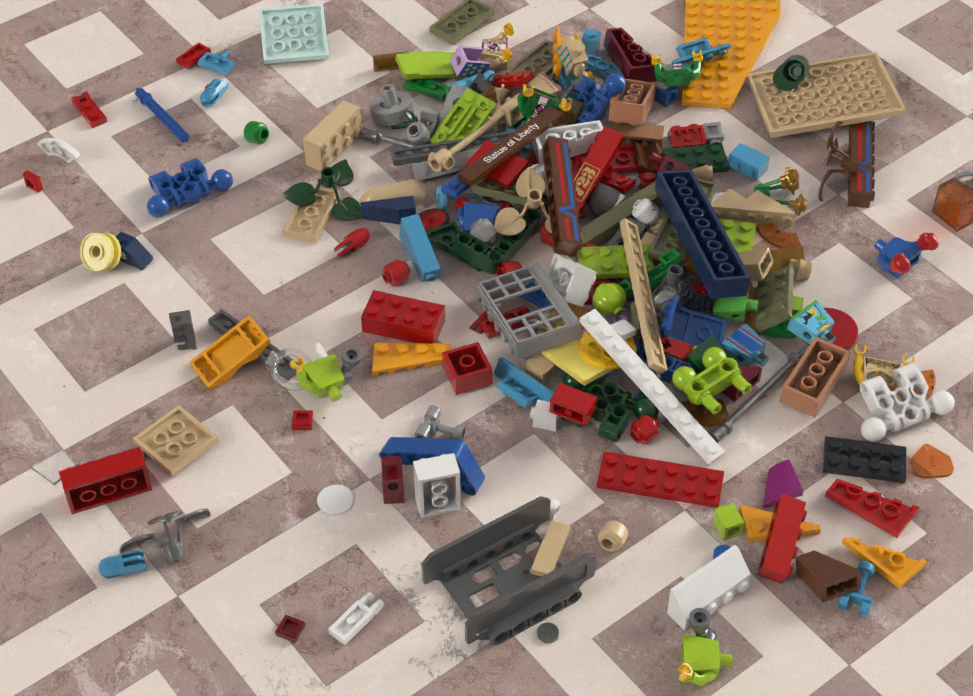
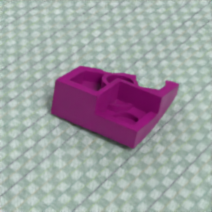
(781, 480)

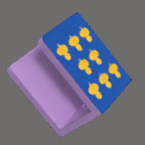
(467, 57)

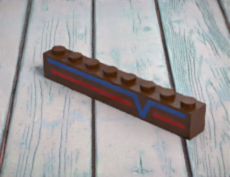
(861, 148)
(561, 197)

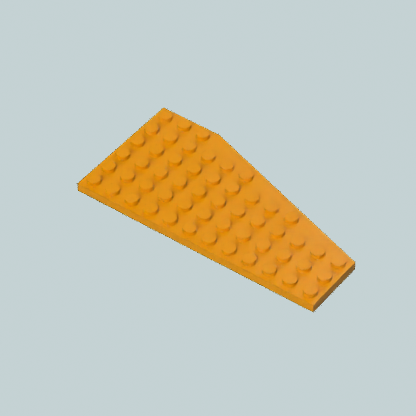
(738, 22)

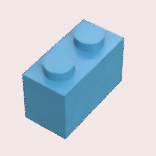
(748, 161)

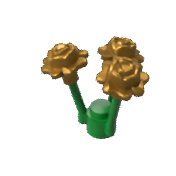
(789, 181)

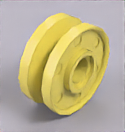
(100, 251)

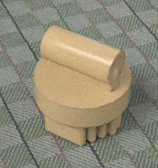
(801, 268)

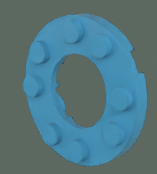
(594, 64)

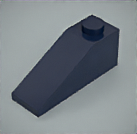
(388, 210)

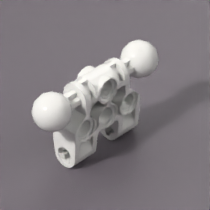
(907, 379)

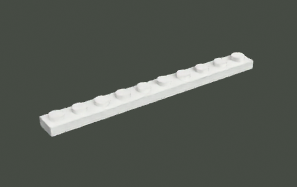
(652, 386)

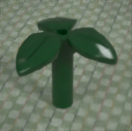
(410, 116)

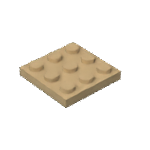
(175, 440)

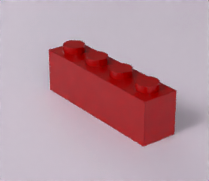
(782, 538)

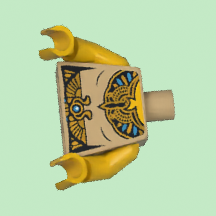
(870, 367)

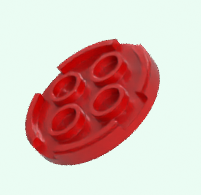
(844, 328)

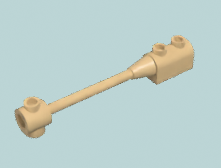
(504, 114)

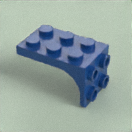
(689, 325)

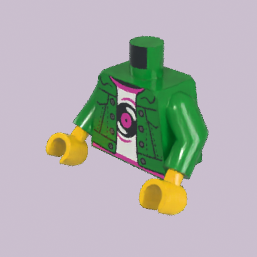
(678, 74)
(534, 101)

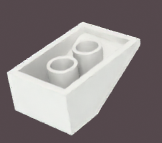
(571, 279)

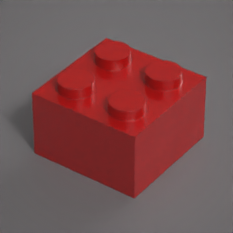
(467, 368)

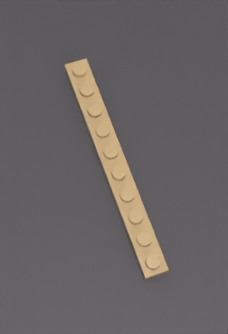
(643, 297)

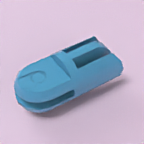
(213, 92)
(122, 564)

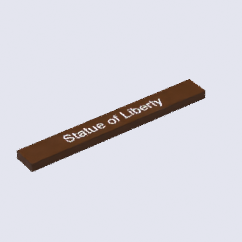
(510, 146)

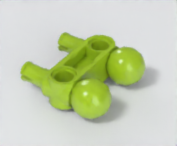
(719, 375)

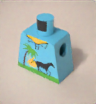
(812, 322)

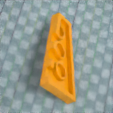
(406, 355)

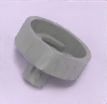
(390, 106)

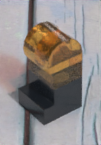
(484, 88)

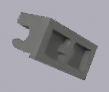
(183, 329)

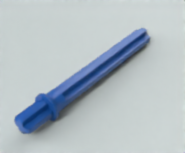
(146, 99)

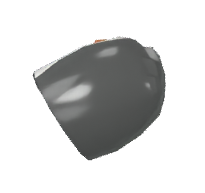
(604, 199)

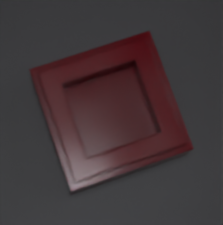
(290, 628)

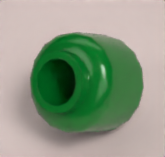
(256, 132)

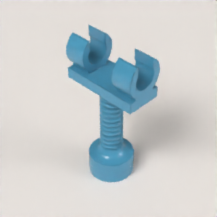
(867, 571)

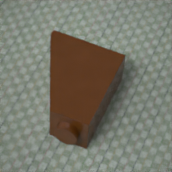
(827, 576)

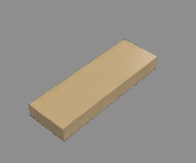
(550, 548)

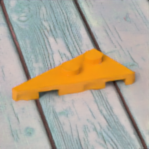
(758, 523)
(890, 564)

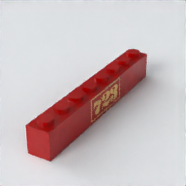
(591, 171)

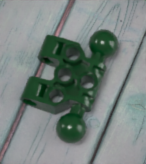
(611, 406)

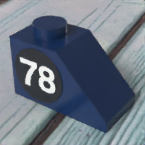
(133, 251)

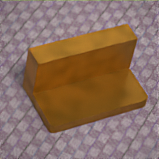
(782, 256)

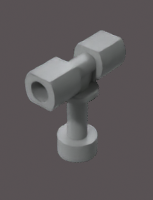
(432, 425)

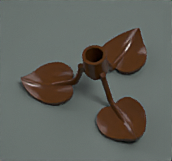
(848, 163)

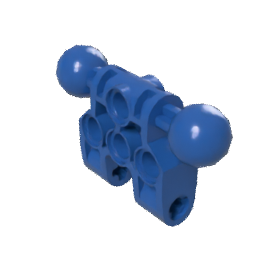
(596, 98)
(184, 187)

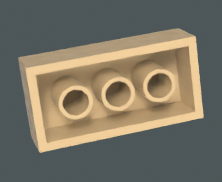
(332, 136)

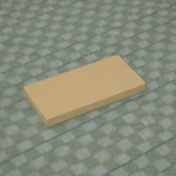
(309, 221)

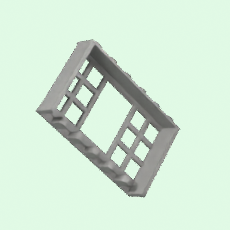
(539, 342)

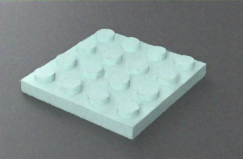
(293, 33)

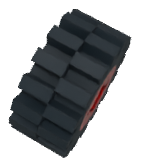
(695, 296)

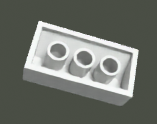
(709, 586)

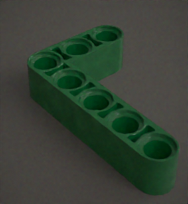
(489, 257)

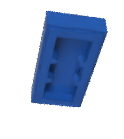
(536, 297)

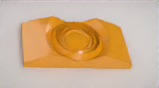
(230, 352)

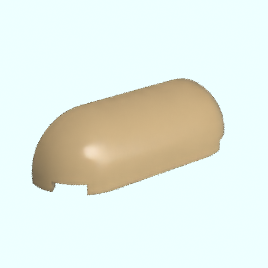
(409, 187)

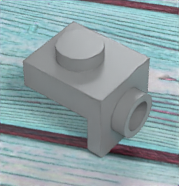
(430, 120)
(713, 133)

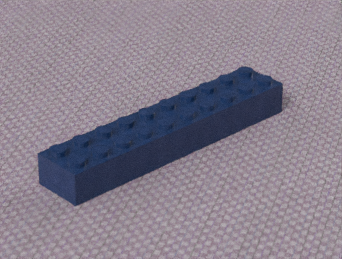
(702, 234)

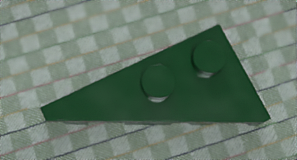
(444, 237)

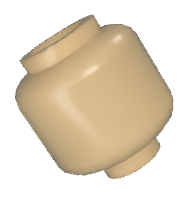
(612, 536)

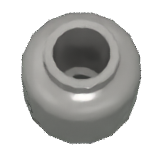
(417, 133)
(483, 230)

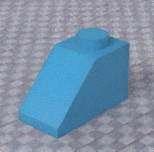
(591, 40)

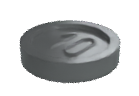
(547, 632)

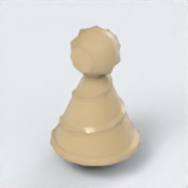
(501, 94)

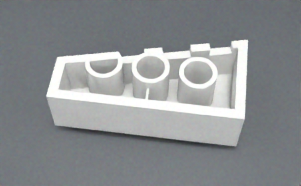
(579, 137)

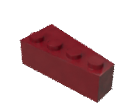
(629, 56)

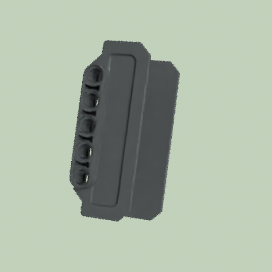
(523, 598)

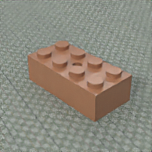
(633, 103)
(815, 377)

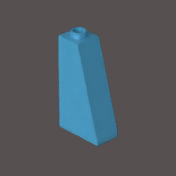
(419, 248)

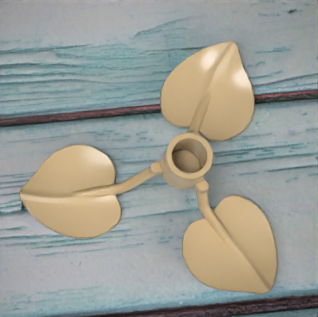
(528, 186)

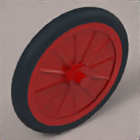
(434, 218)

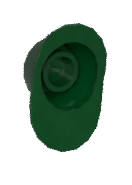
(791, 73)

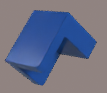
(666, 96)

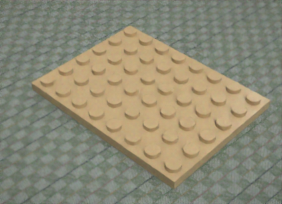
(834, 90)

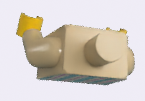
(573, 56)

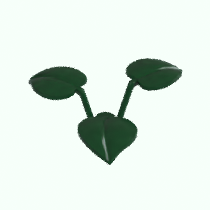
(340, 174)

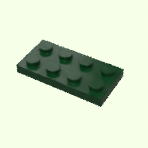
(700, 155)

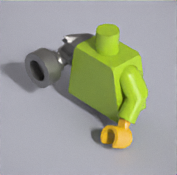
(325, 375)
(701, 652)

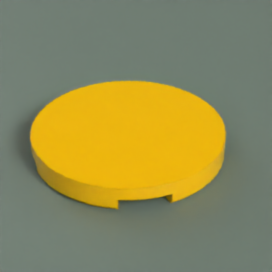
(595, 354)

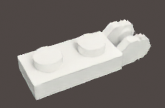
(355, 618)

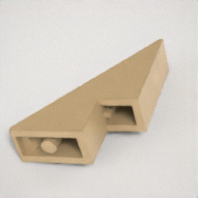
(754, 209)

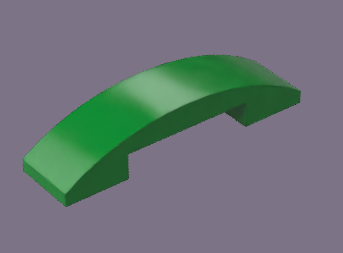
(657, 273)

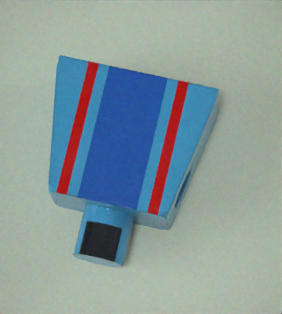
(746, 347)

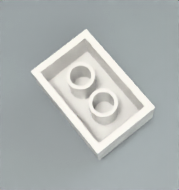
(437, 485)

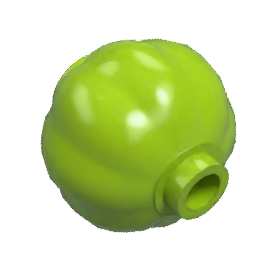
(609, 299)

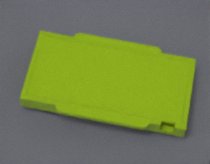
(426, 65)
(465, 117)

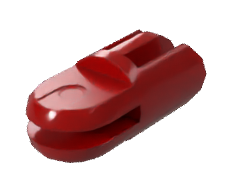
(353, 241)

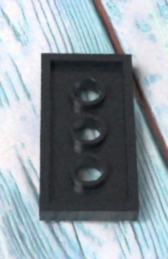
(856, 467)

